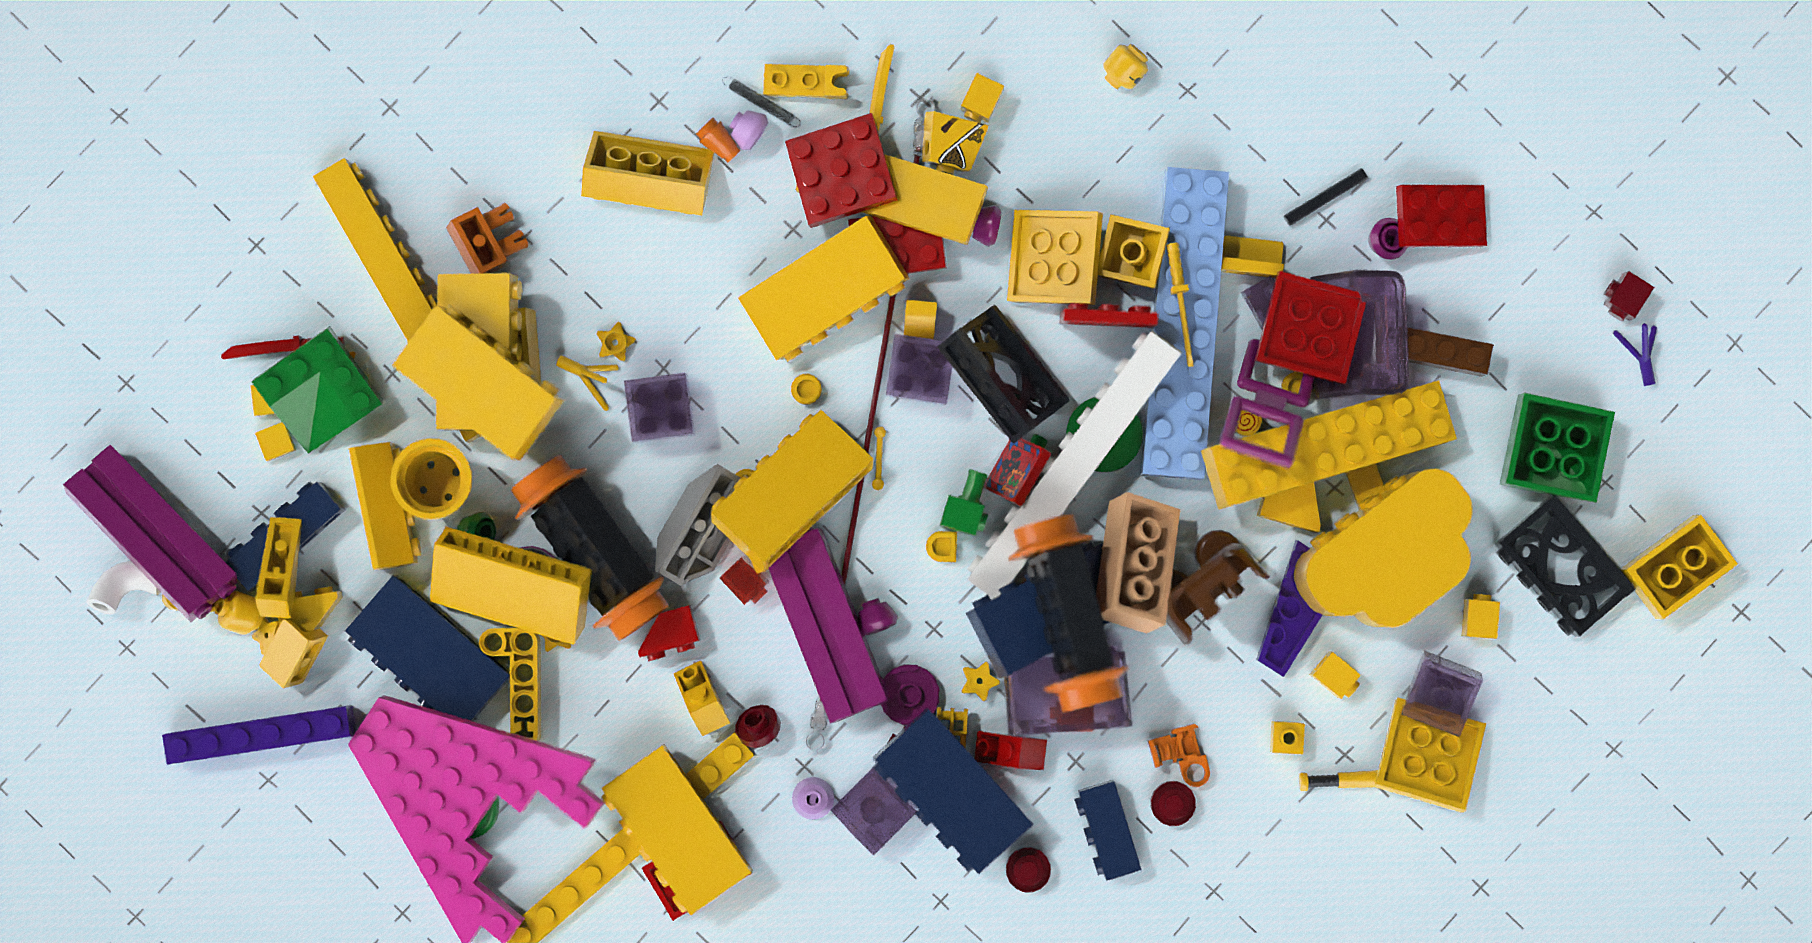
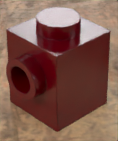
(1627, 296)

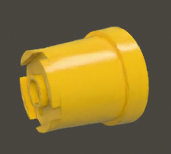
(412, 472)

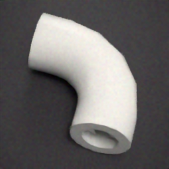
(115, 584)

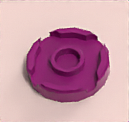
(910, 692)

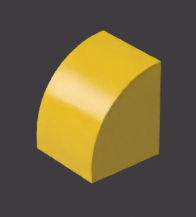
(920, 319)

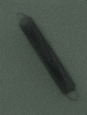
(734, 87)

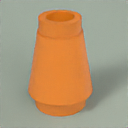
(718, 140)

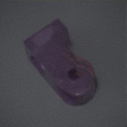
(1258, 299)

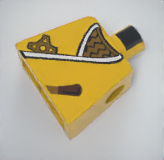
(951, 142)

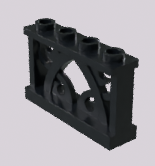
(977, 369)
(1606, 574)

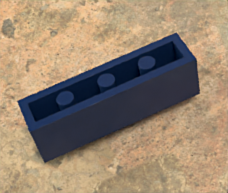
(316, 510)

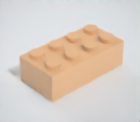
(1137, 562)

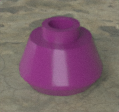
(987, 225)
(1384, 239)
(876, 617)

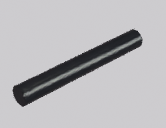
(1325, 197)

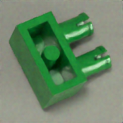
(966, 511)

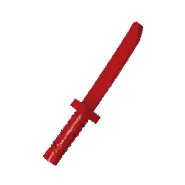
(266, 347)

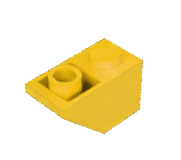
(313, 610)
(701, 698)

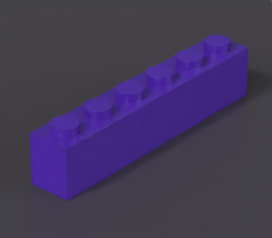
(258, 734)

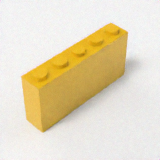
(824, 289)
(492, 305)
(479, 381)
(791, 489)
(510, 585)
(676, 830)

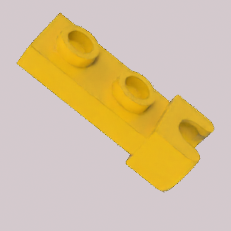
(804, 81)

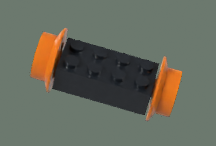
(590, 538)
(1069, 612)

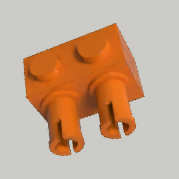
(476, 242)

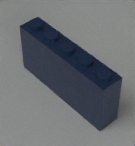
(1012, 626)
(426, 652)
(951, 792)

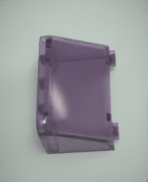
(1381, 348)
(1037, 712)

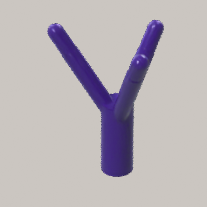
(1644, 359)

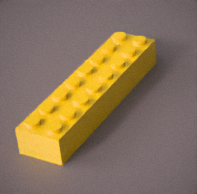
(1333, 444)

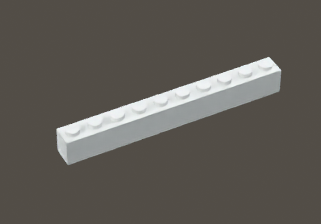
(1079, 456)

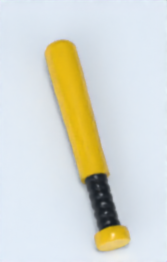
(1357, 779)

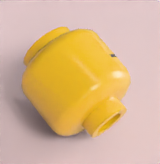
(1125, 66)
(238, 613)

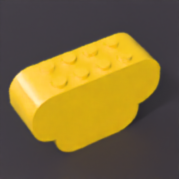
(1391, 553)

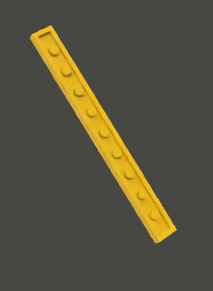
(620, 850)

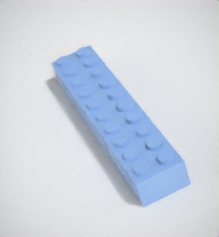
(1180, 404)

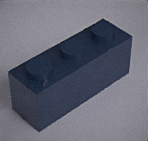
(1107, 830)

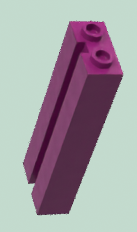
(151, 534)
(827, 628)

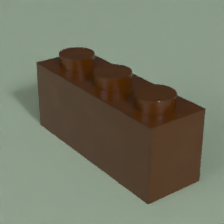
(1449, 352)

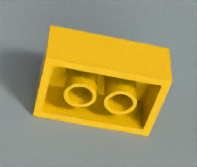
(1678, 566)

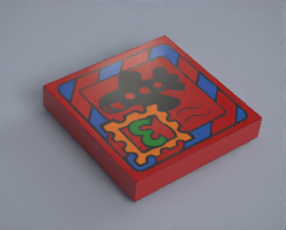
(1017, 471)

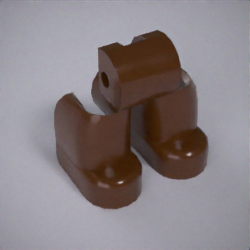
(1220, 563)

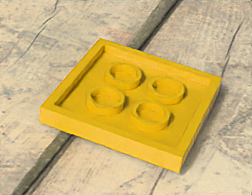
(1054, 256)
(1429, 761)

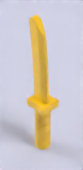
(880, 84)
(1179, 288)

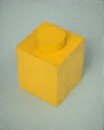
(981, 99)
(1480, 617)
(1336, 675)

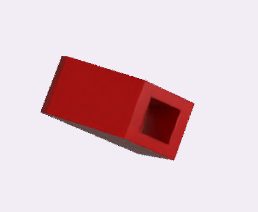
(670, 630)
(1010, 750)

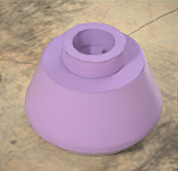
(748, 128)
(814, 788)

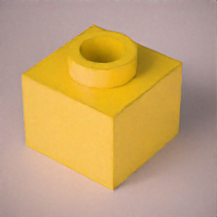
(1279, 729)

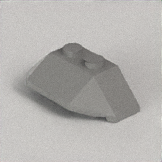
(689, 540)

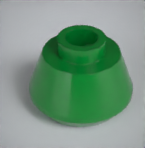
(478, 524)

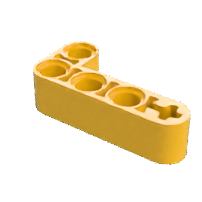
(517, 686)

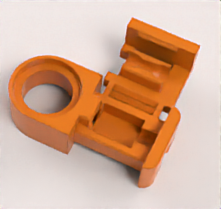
(1179, 747)

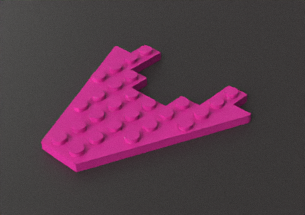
(441, 780)

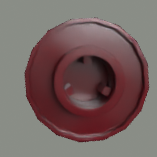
(758, 726)
(1173, 803)
(1028, 869)

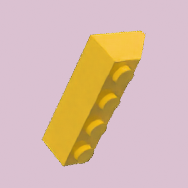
(647, 173)
(384, 520)

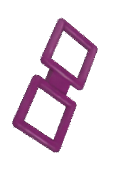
(1268, 404)

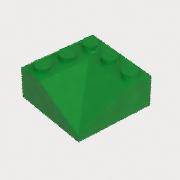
(318, 390)
(1557, 447)

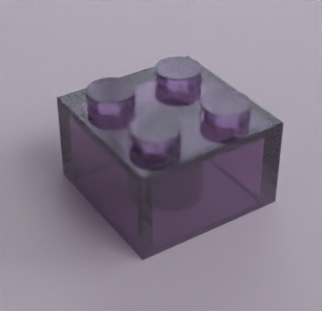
(918, 371)
(659, 408)

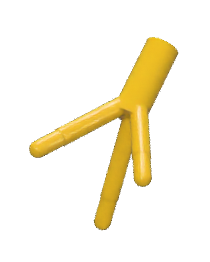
(585, 372)

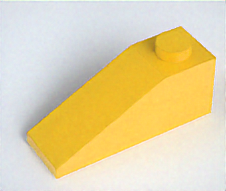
(279, 568)

